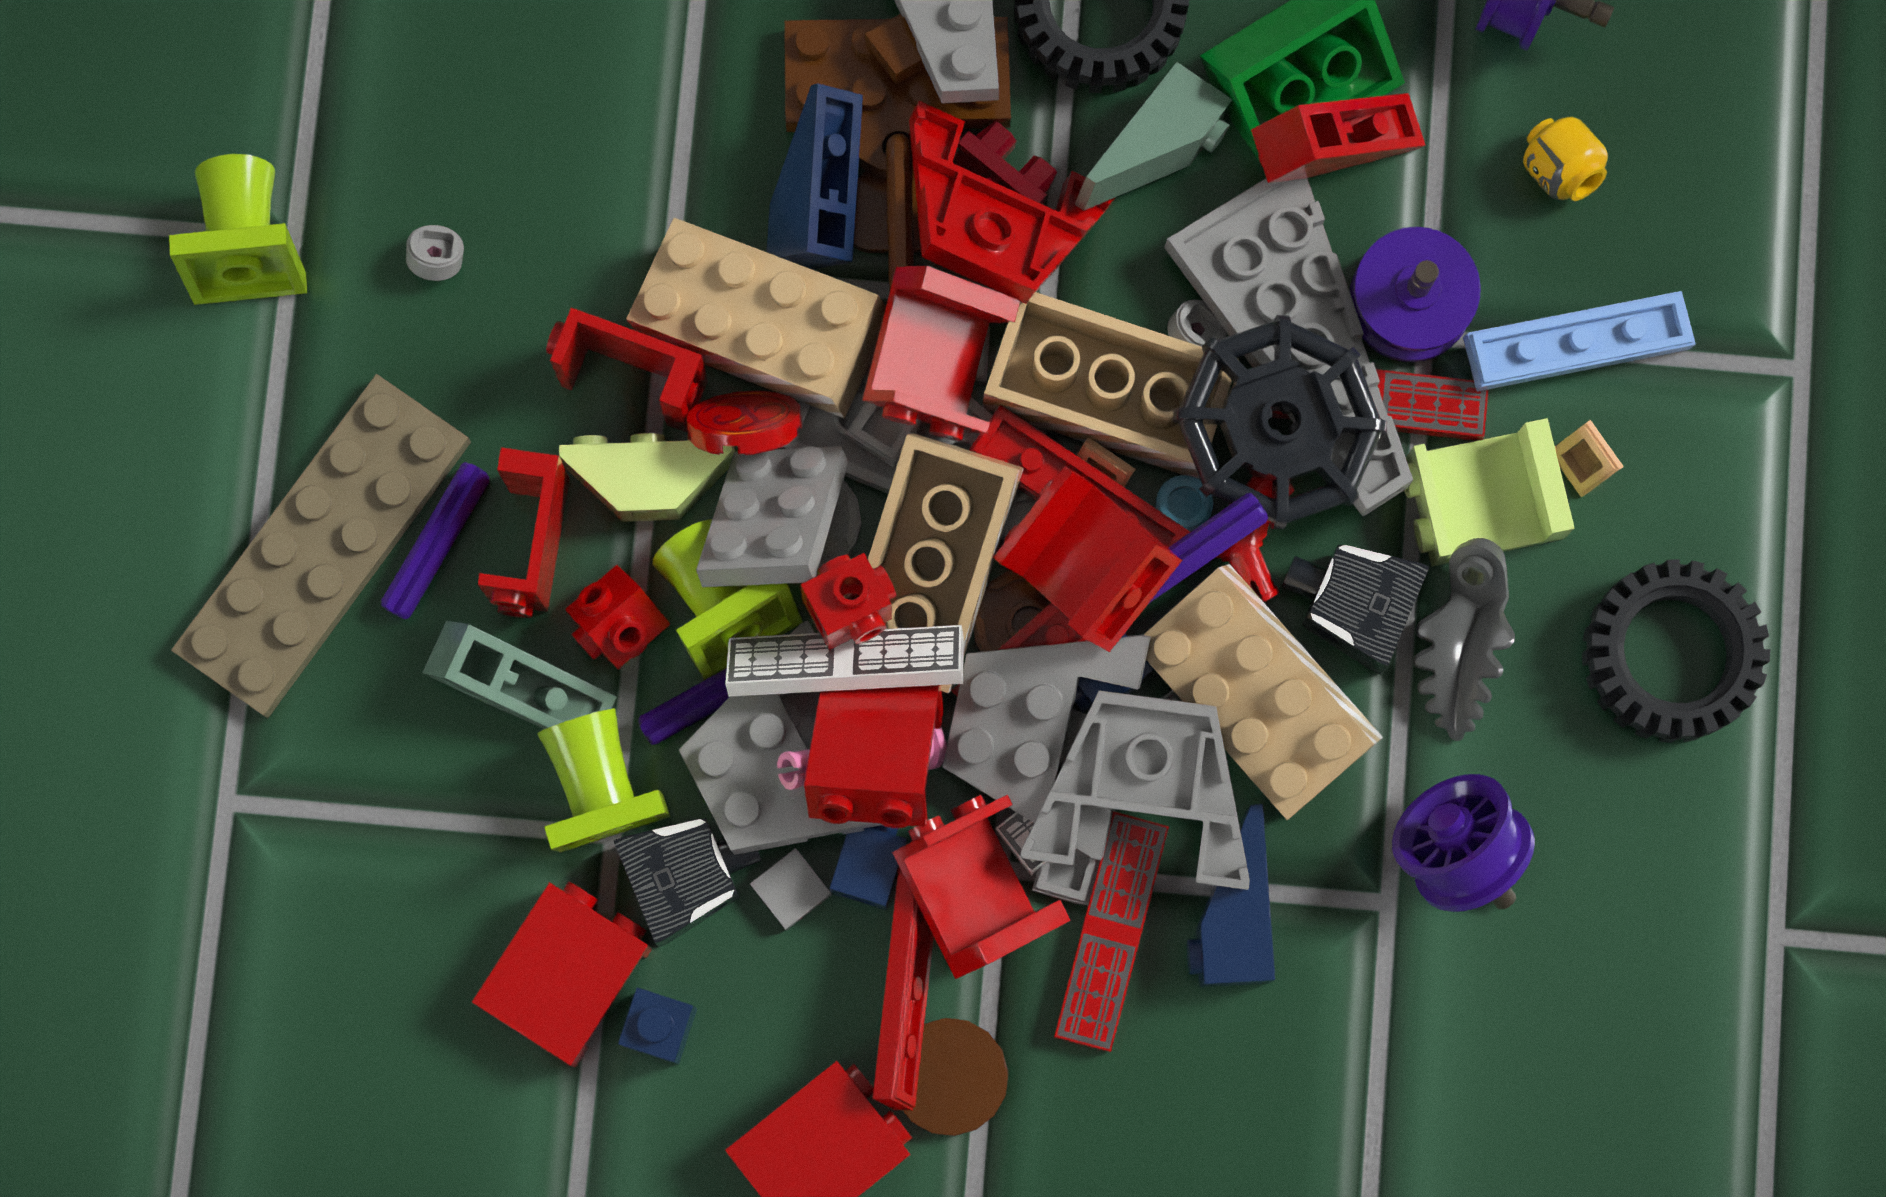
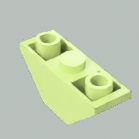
(644, 477)

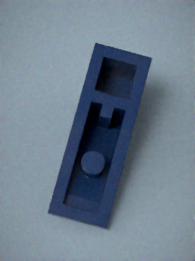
(817, 185)
(1236, 926)

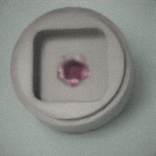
(434, 252)
(1194, 323)

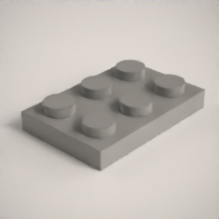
(773, 517)

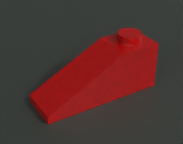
(1336, 136)

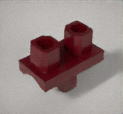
(986, 156)

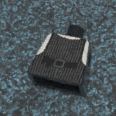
(1358, 601)
(680, 875)

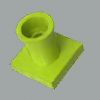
(240, 250)
(721, 610)
(595, 782)

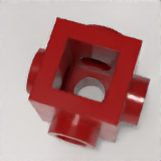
(615, 618)
(847, 619)

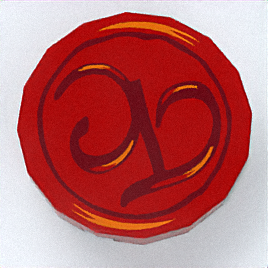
(744, 419)

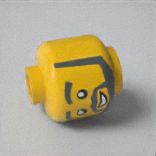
(1565, 158)

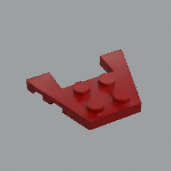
(983, 225)

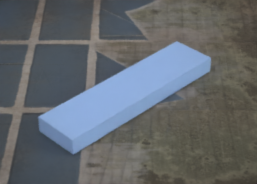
(1579, 341)

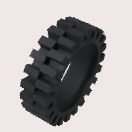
(1100, 65)
(1726, 608)

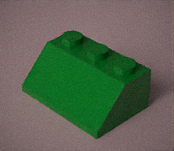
(1302, 57)

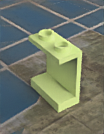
(1489, 490)

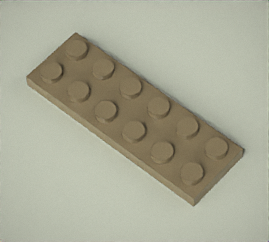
(321, 546)

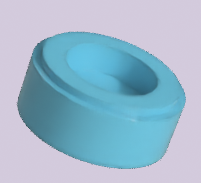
(1184, 502)

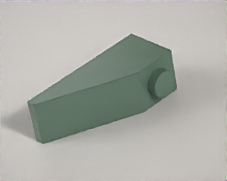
(1160, 138)
(511, 678)

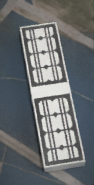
(806, 665)

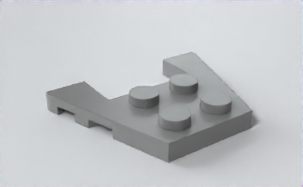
(1017, 718)
(1152, 761)
(737, 774)

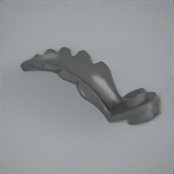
(1465, 636)

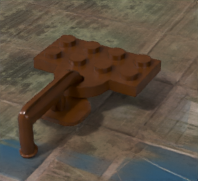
(886, 193)

